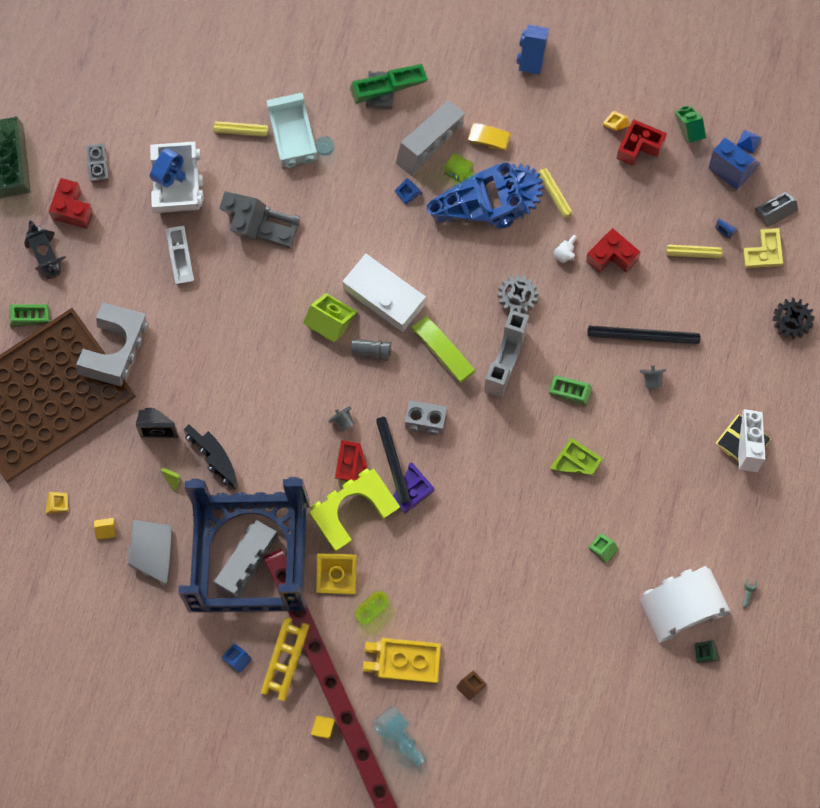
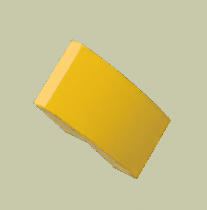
(489, 136)

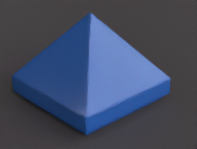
(748, 141)

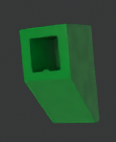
(690, 124)

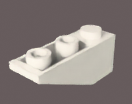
(751, 443)

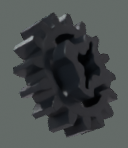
(790, 326)

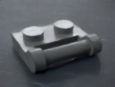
(278, 233)

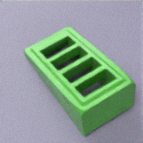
(20, 308)
(569, 395)

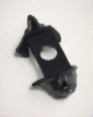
(48, 264)

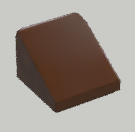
(471, 685)

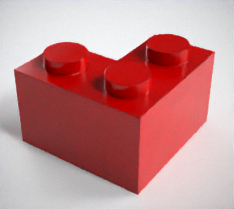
(640, 138)
(66, 206)
(613, 248)

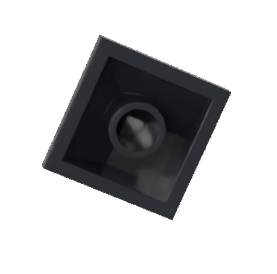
(154, 424)

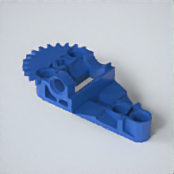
(474, 203)

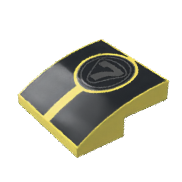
(730, 438)

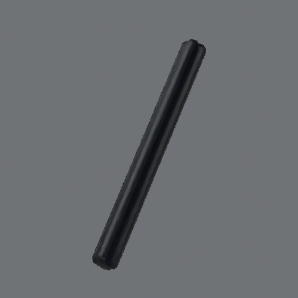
(643, 334)

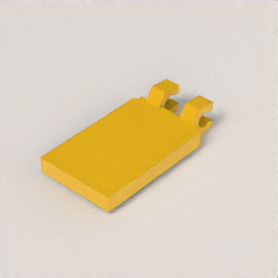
(404, 660)

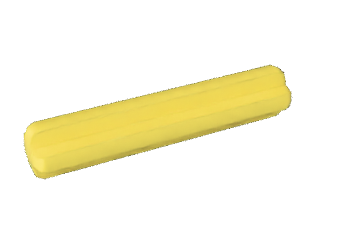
(241, 129)
(555, 193)
(694, 251)

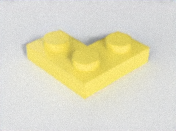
(768, 254)

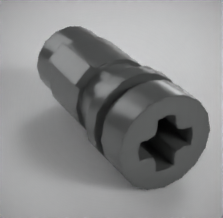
(370, 349)

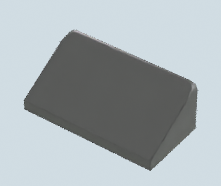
(777, 209)

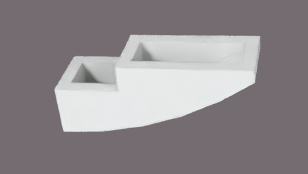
(179, 254)

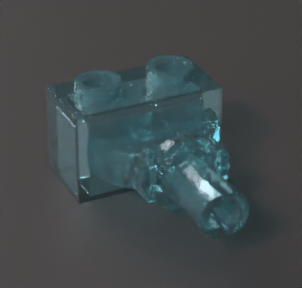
(392, 725)

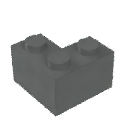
(246, 213)

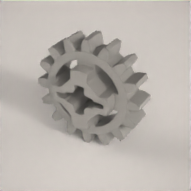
(521, 287)

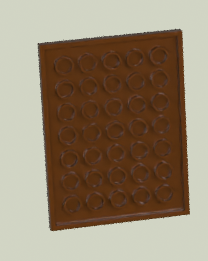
(44, 396)

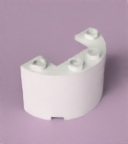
(184, 194)
(683, 603)

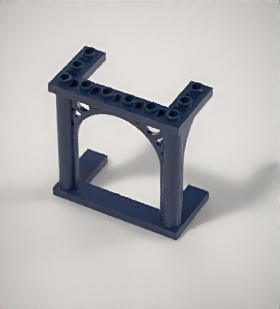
(203, 504)

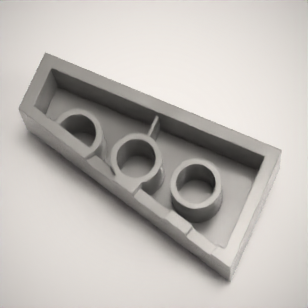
(429, 137)
(245, 560)

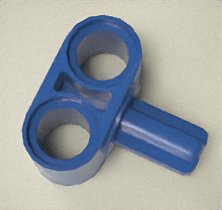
(168, 168)

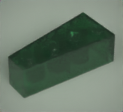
(13, 158)

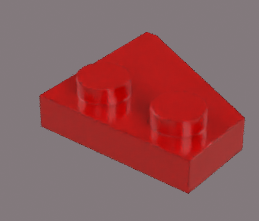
(350, 461)

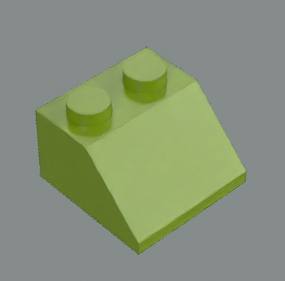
(329, 317)

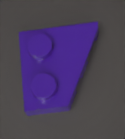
(417, 487)

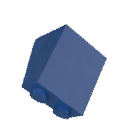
(732, 163)

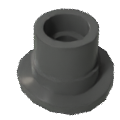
(653, 377)
(342, 419)

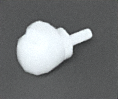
(564, 250)

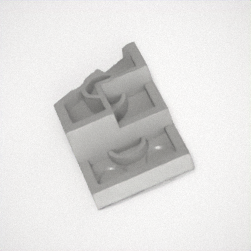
(150, 549)

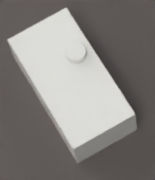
(384, 292)

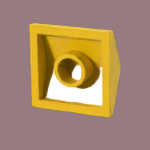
(336, 573)

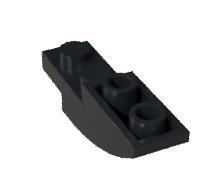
(218, 460)

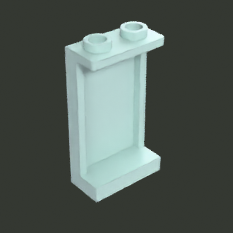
(292, 130)

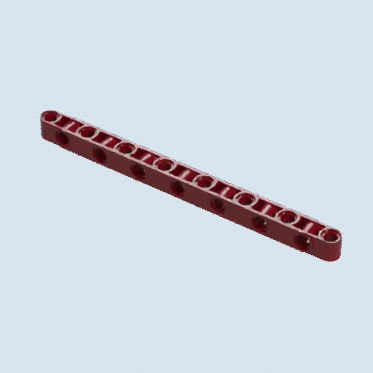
(337, 696)

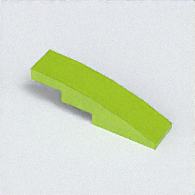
(443, 349)

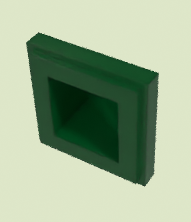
(706, 652)

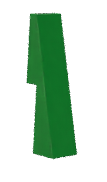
(393, 81)

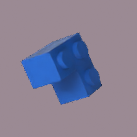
(533, 48)

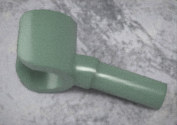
(749, 590)

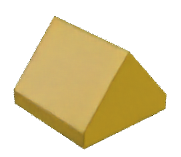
(104, 528)

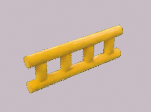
(279, 648)

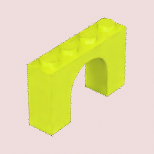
(368, 486)

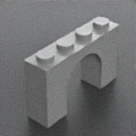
(114, 367)
(501, 370)

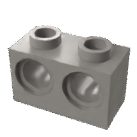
(427, 412)

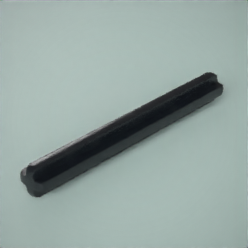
(393, 461)

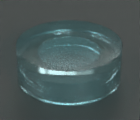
(324, 145)

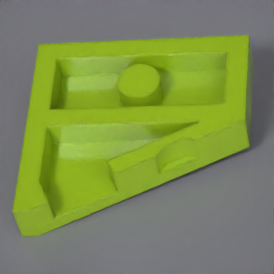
(577, 459)

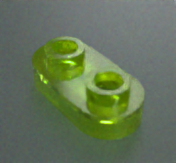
(371, 607)

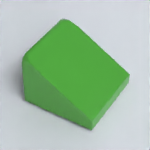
(603, 547)

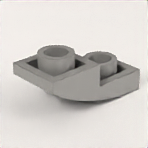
(97, 162)

